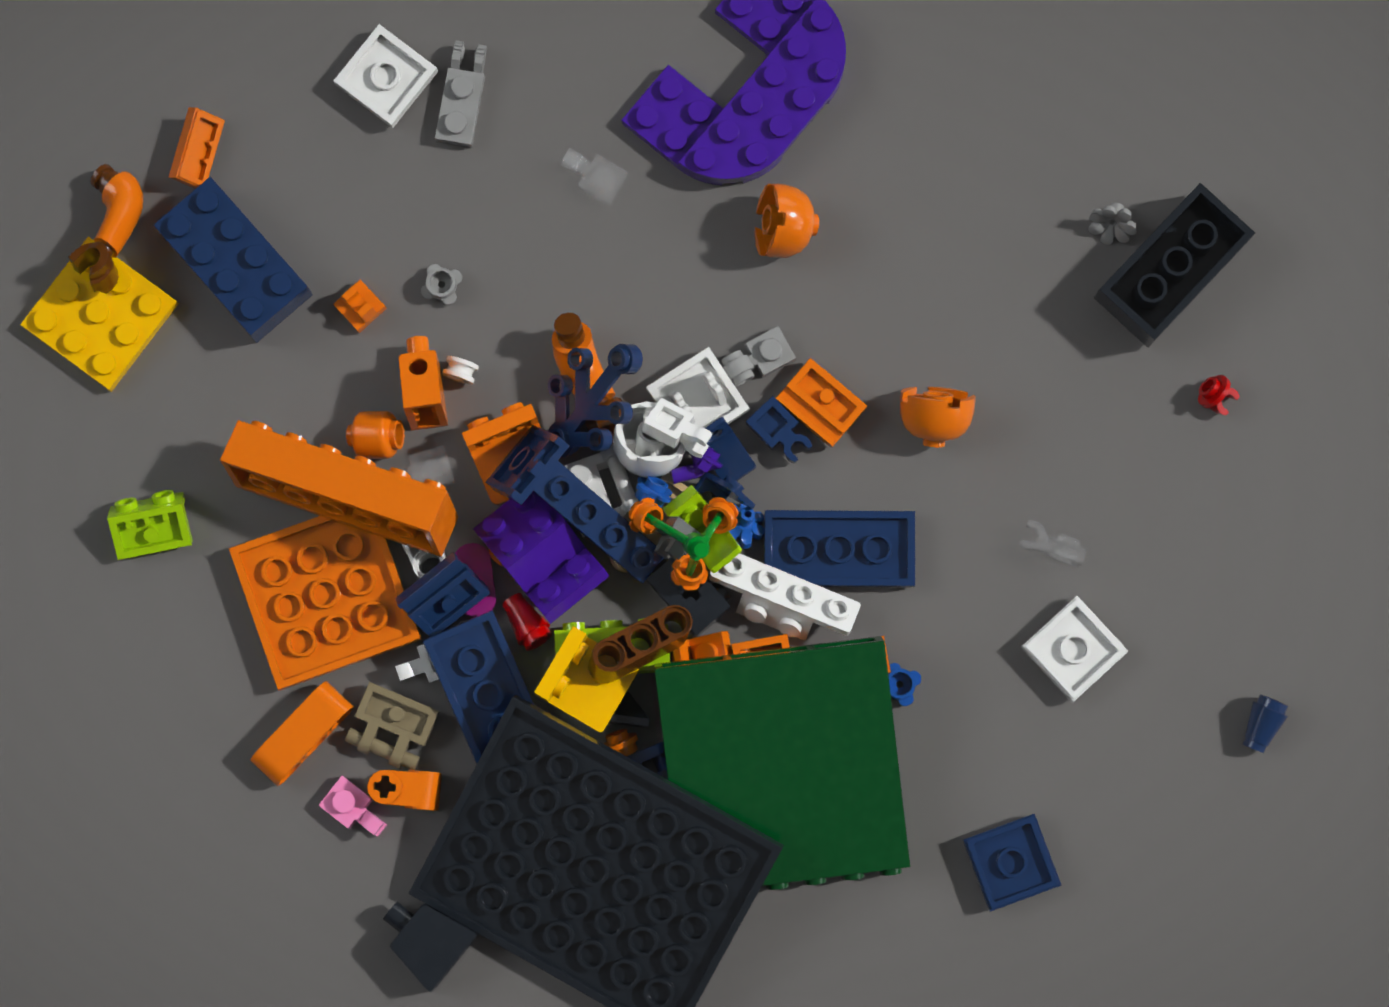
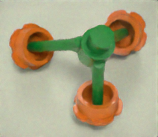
(690, 569)

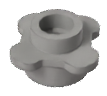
(437, 274)

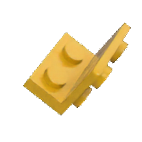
(575, 691)

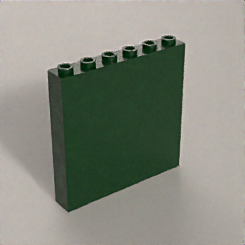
(795, 750)

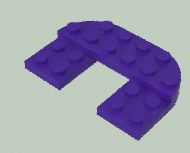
(767, 112)

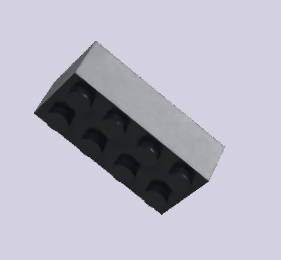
(1174, 265)

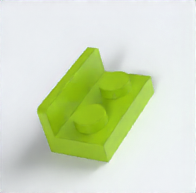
(149, 524)

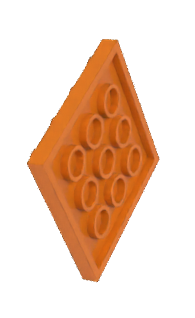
(322, 598)

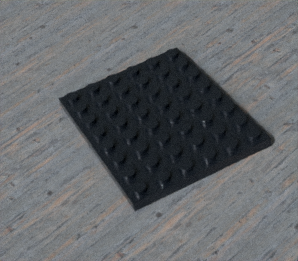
(593, 865)

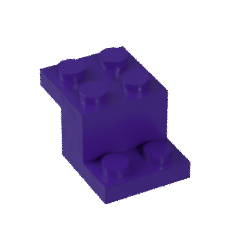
(541, 554)

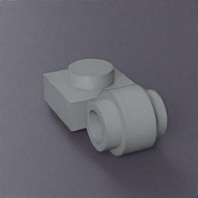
(767, 353)

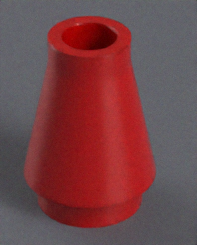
(528, 625)

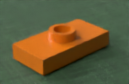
(196, 147)

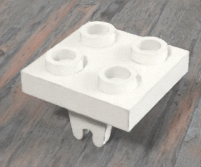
(701, 389)

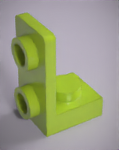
(689, 508)

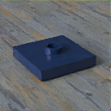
(1012, 862)

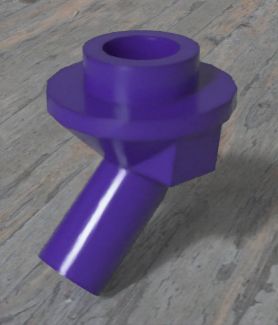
(698, 468)

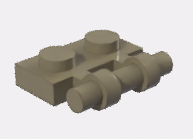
(397, 715)

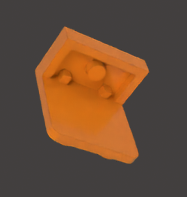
(494, 439)

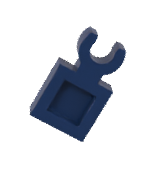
(775, 425)

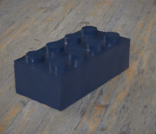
(233, 259)

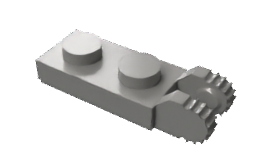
(461, 98)

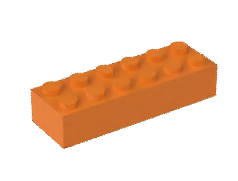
(340, 487)

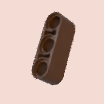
(649, 629)

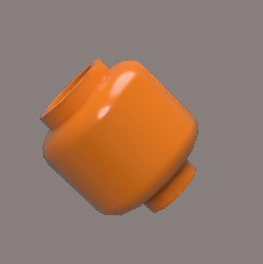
(375, 434)

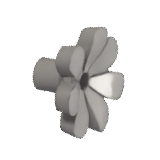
(1112, 222)

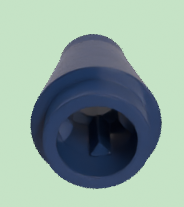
(1264, 722)

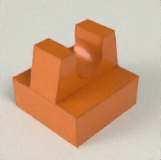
(359, 306)

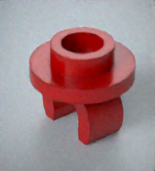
(1213, 391)

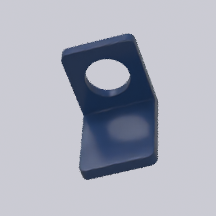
(733, 454)
(723, 488)

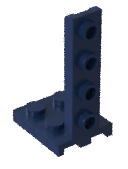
(536, 469)

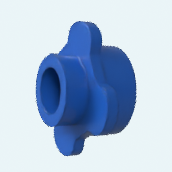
(653, 488)
(910, 681)

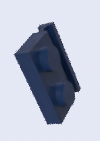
(442, 595)

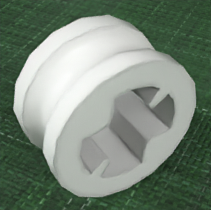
(460, 370)

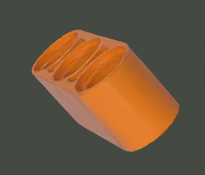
(301, 733)

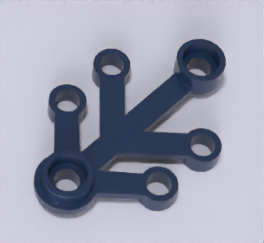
(621, 360)

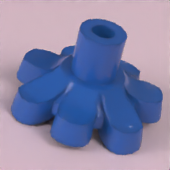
(748, 526)

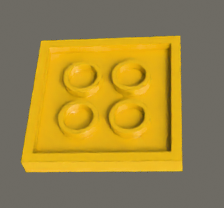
(98, 329)

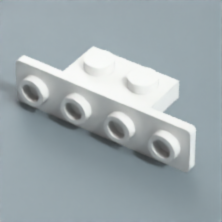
(784, 599)

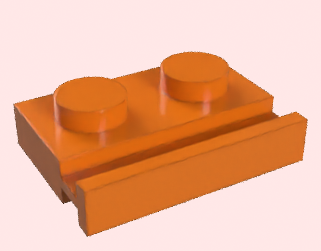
(821, 403)

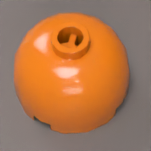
(786, 221)
(936, 414)

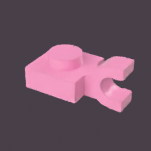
(350, 804)

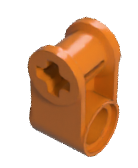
(413, 789)

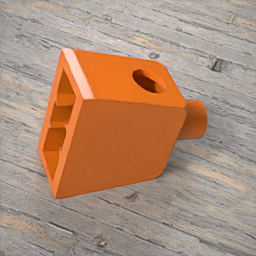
(422, 385)

